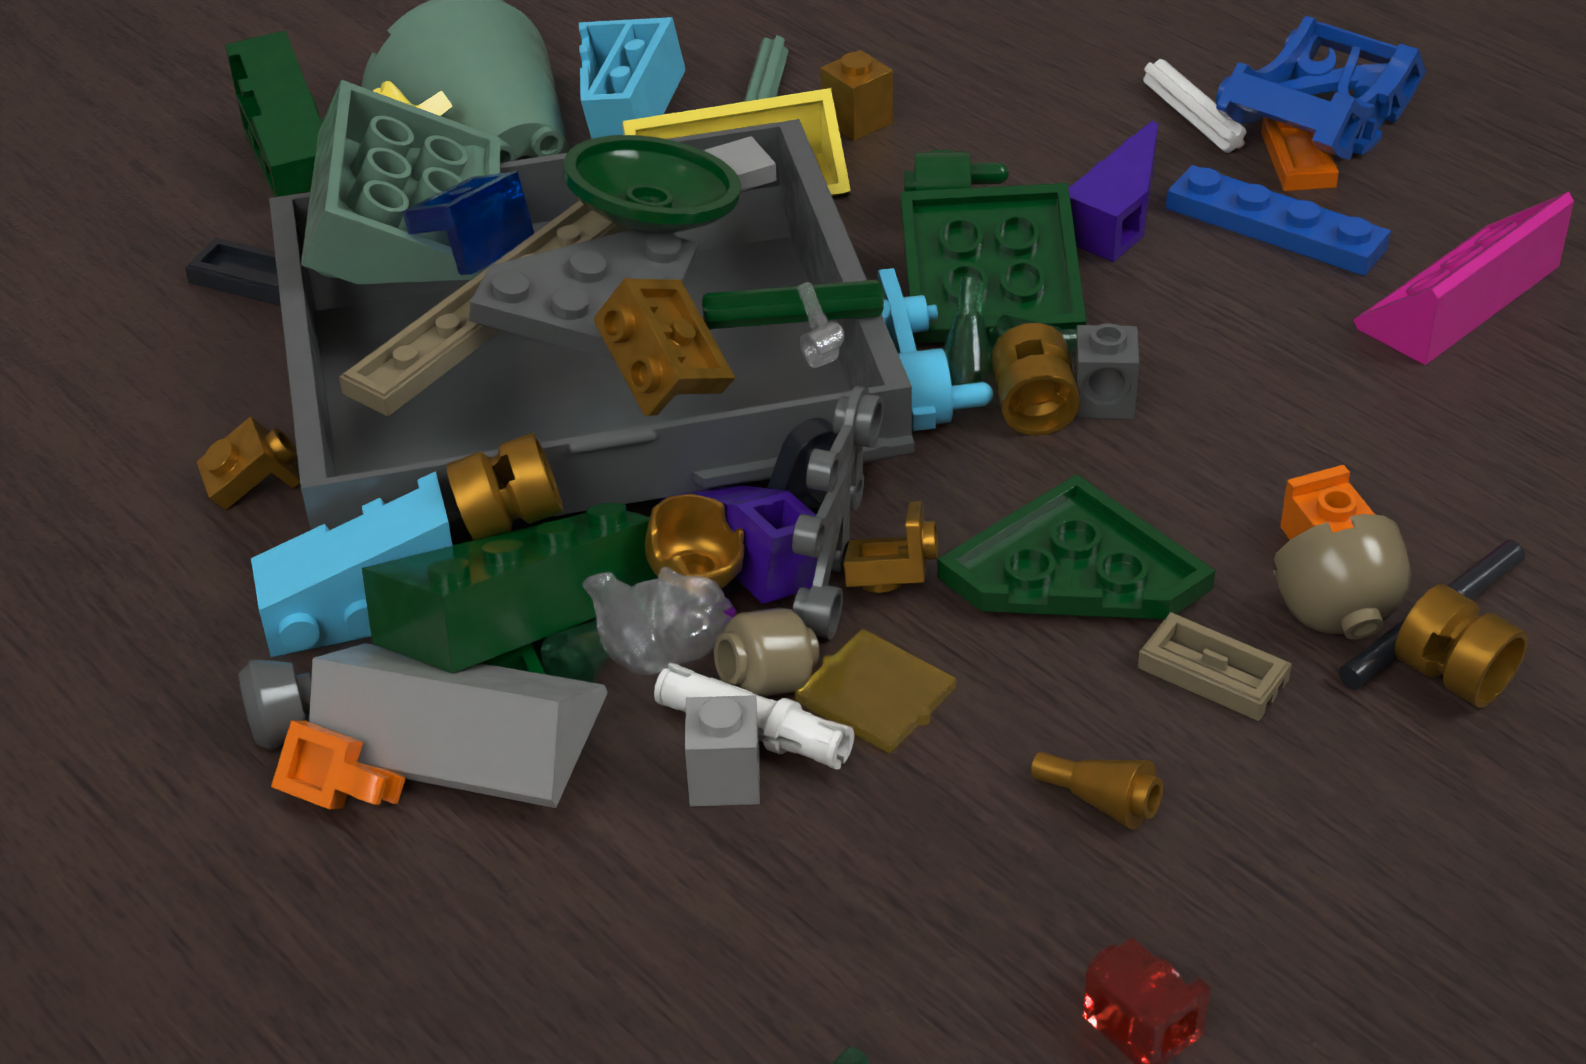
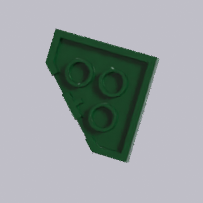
(1075, 557)

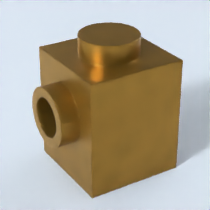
(860, 93)

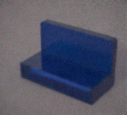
(481, 217)

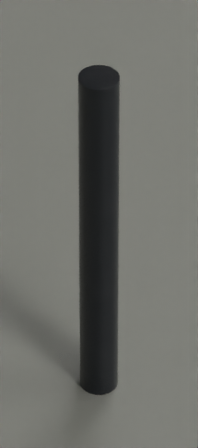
(1470, 584)

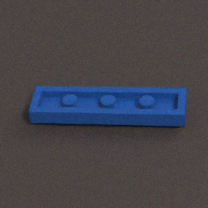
(1278, 219)

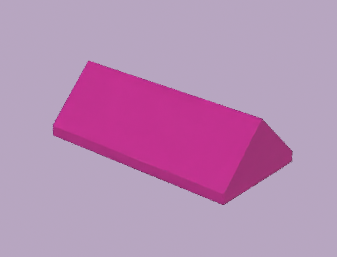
(1471, 282)

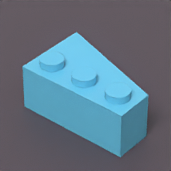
(627, 71)

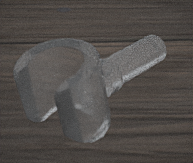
(822, 342)

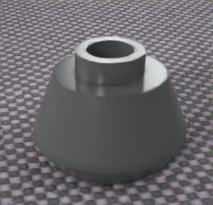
(272, 699)

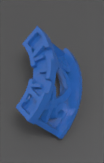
(1288, 83)

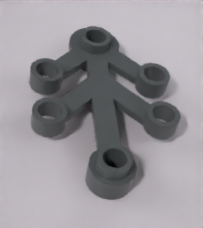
(827, 535)

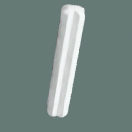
(1194, 105)

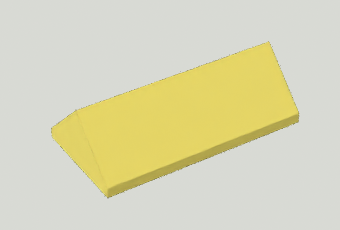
(812, 108)

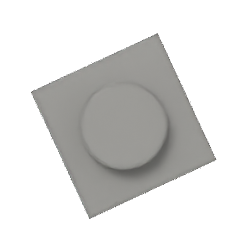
(722, 750)

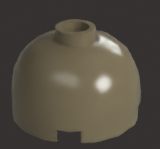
(1345, 577)

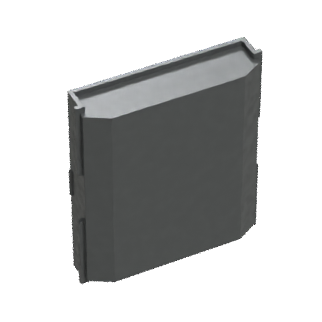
(575, 400)

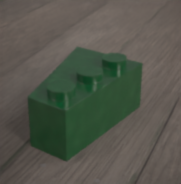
(276, 111)

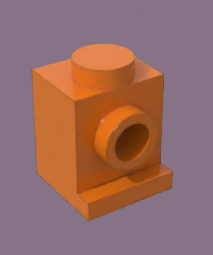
(1321, 499)

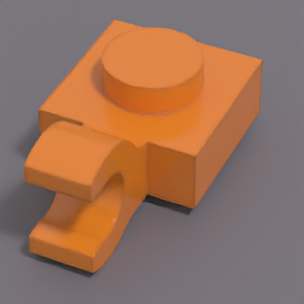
(325, 769)

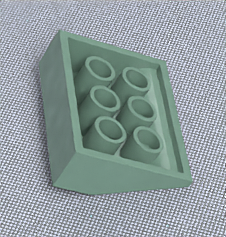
(369, 168)

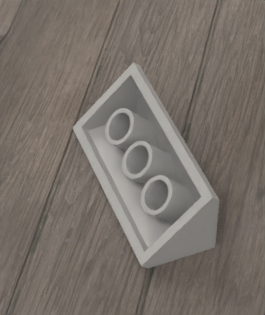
(462, 730)

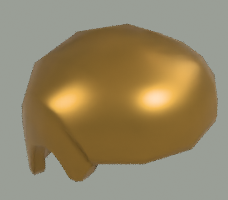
(694, 539)

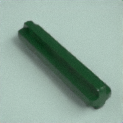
(785, 305)

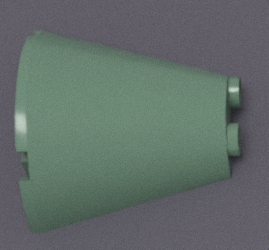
(485, 64)

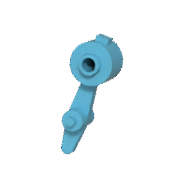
(926, 369)

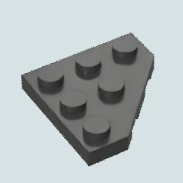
(562, 289)

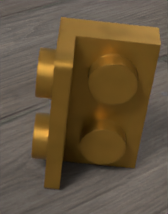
(661, 343)

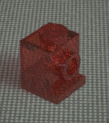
(1143, 1004)

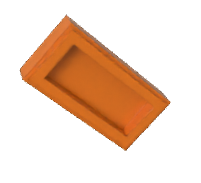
(1297, 158)

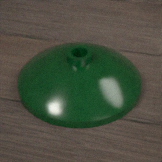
(651, 182)

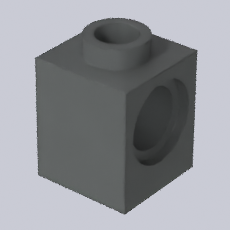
(1106, 371)

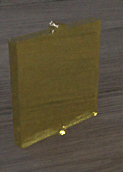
(876, 690)

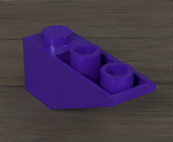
(1114, 197)
(768, 525)

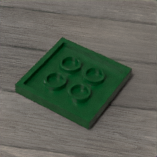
(1007, 236)

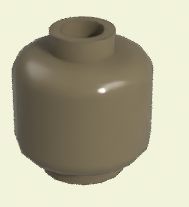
(766, 652)

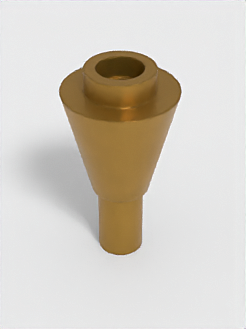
(1116, 787)

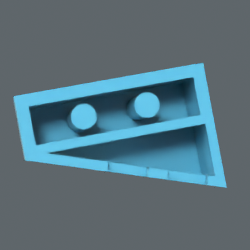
(314, 583)

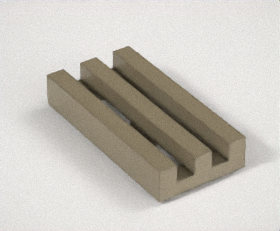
(1208, 672)

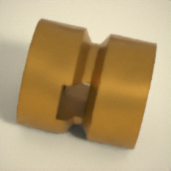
(1035, 379)
(481, 483)
(1469, 650)

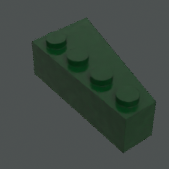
(502, 589)

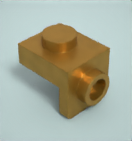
(245, 459)
(889, 562)

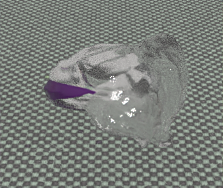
(658, 619)

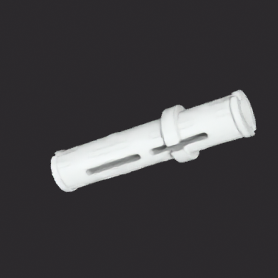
(780, 723)

